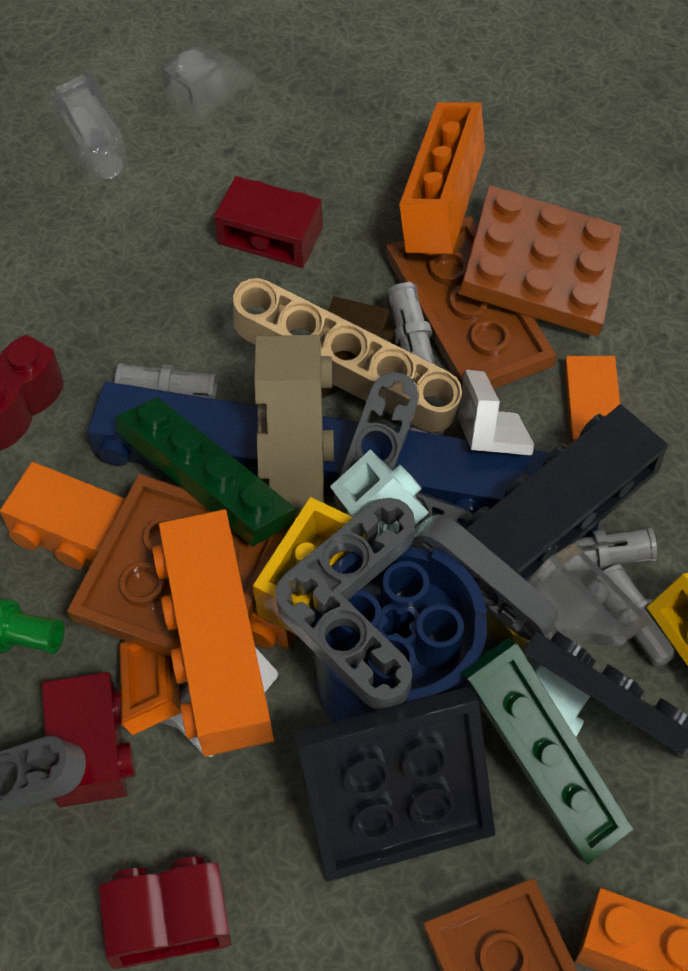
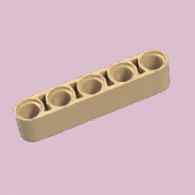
(373, 354)

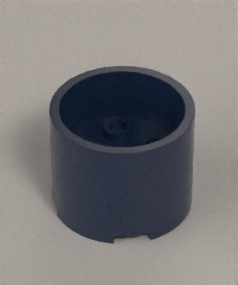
(418, 597)

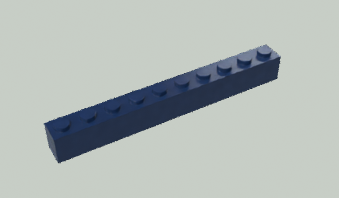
(438, 463)

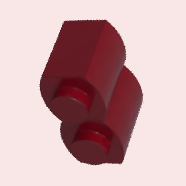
(27, 386)
(163, 913)

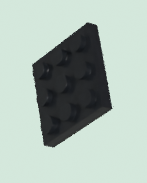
(612, 690)
(397, 782)

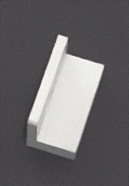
(485, 425)

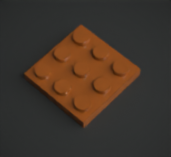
(542, 261)
(122, 584)

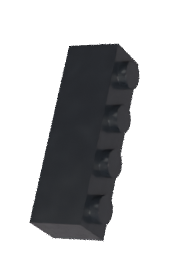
(570, 491)

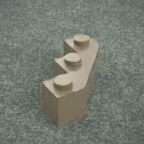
(291, 416)

